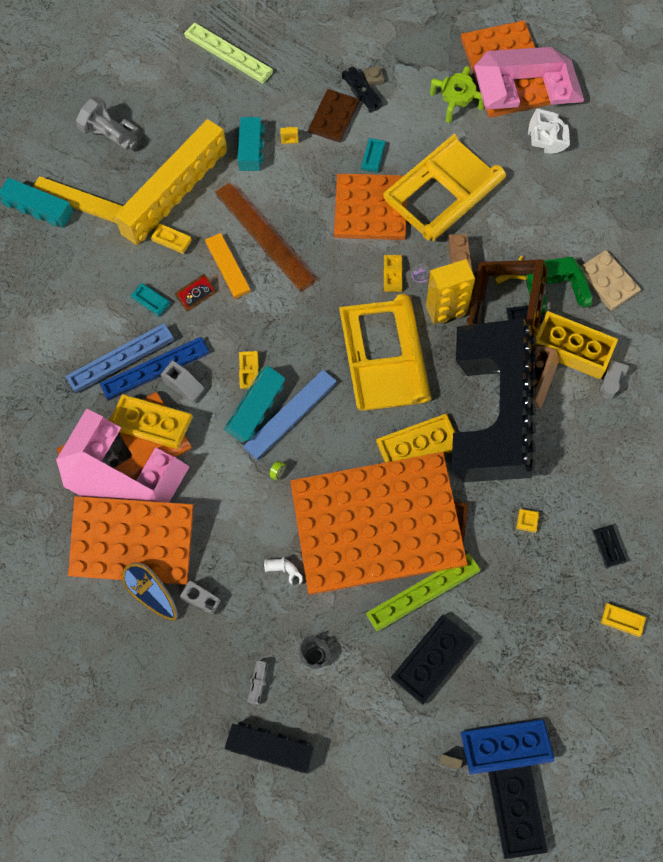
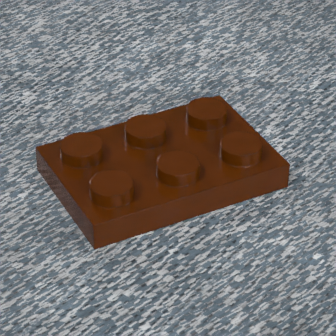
(333, 115)

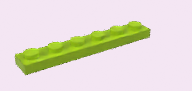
(420, 594)

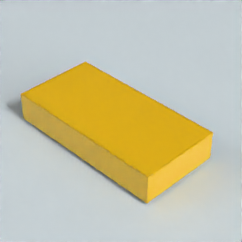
(623, 620)

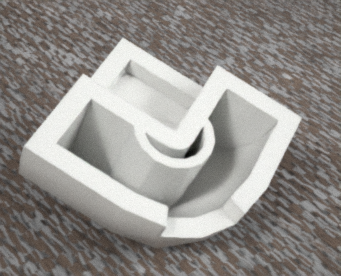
(548, 131)

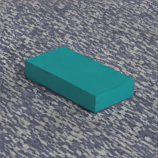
(373, 155)
(150, 299)

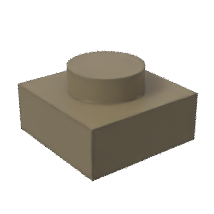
(374, 76)

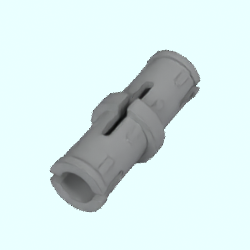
(257, 682)

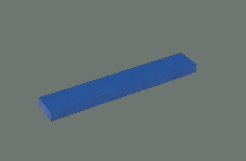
(153, 368)

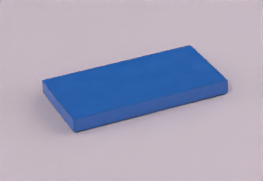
(507, 746)

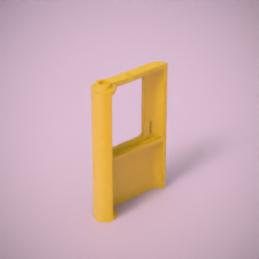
(458, 172)

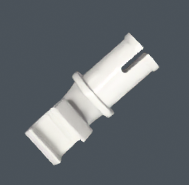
(283, 565)

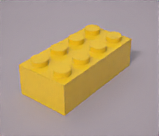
(449, 291)
(576, 344)

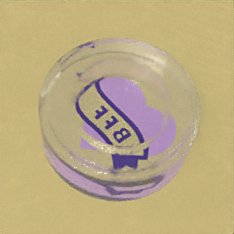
(420, 273)

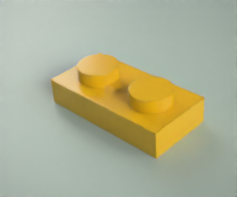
(171, 238)

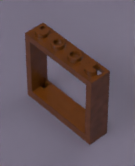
(518, 267)

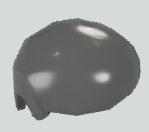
(314, 652)

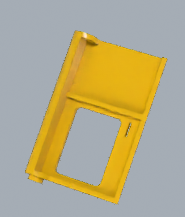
(386, 380)

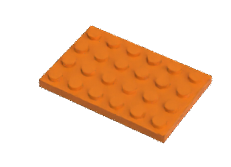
(509, 36)
(120, 531)

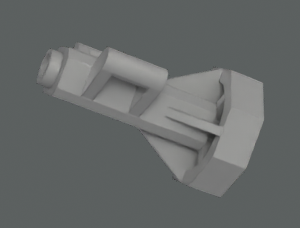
(95, 119)

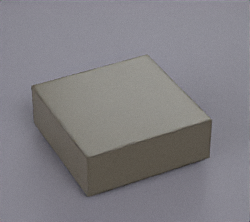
(450, 762)

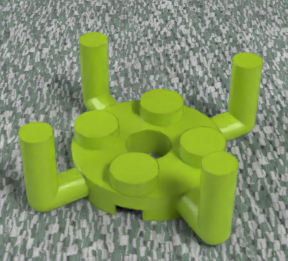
(454, 97)

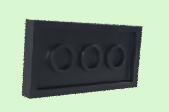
(432, 659)
(517, 812)

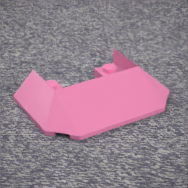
(499, 68)
(88, 476)

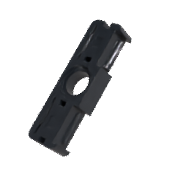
(368, 97)

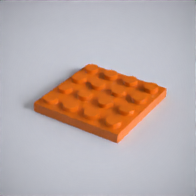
(363, 211)

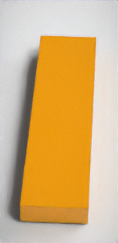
(227, 266)

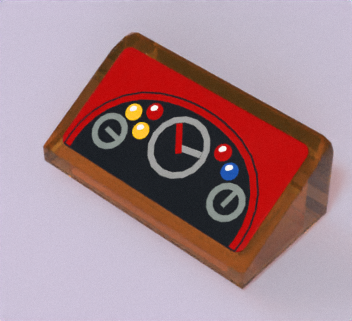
(195, 292)

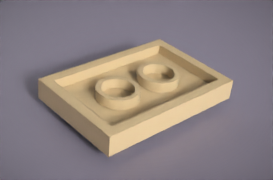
(609, 280)

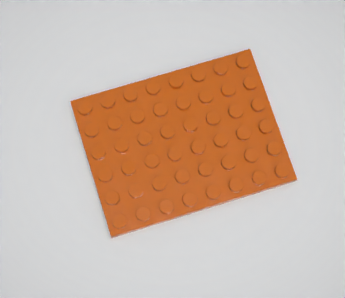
(377, 523)

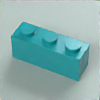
(250, 144)

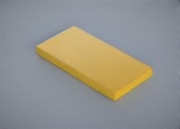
(151, 421)
(418, 440)

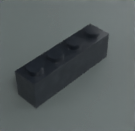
(270, 748)

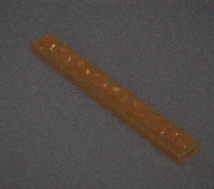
(265, 237)

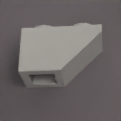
(182, 381)

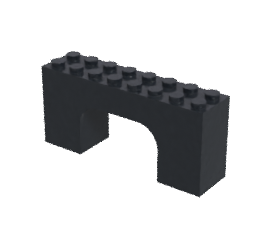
(508, 445)

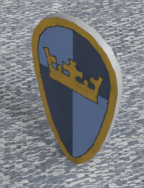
(149, 590)

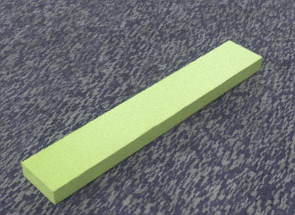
(228, 53)

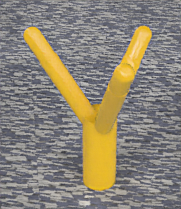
(502, 278)

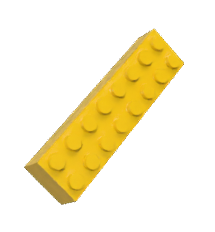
(171, 182)

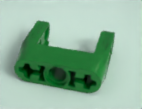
(561, 271)

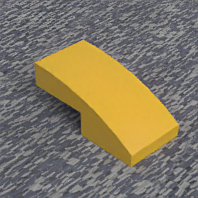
(392, 273)
(248, 368)

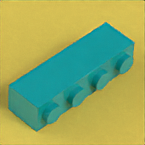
(35, 203)
(254, 404)

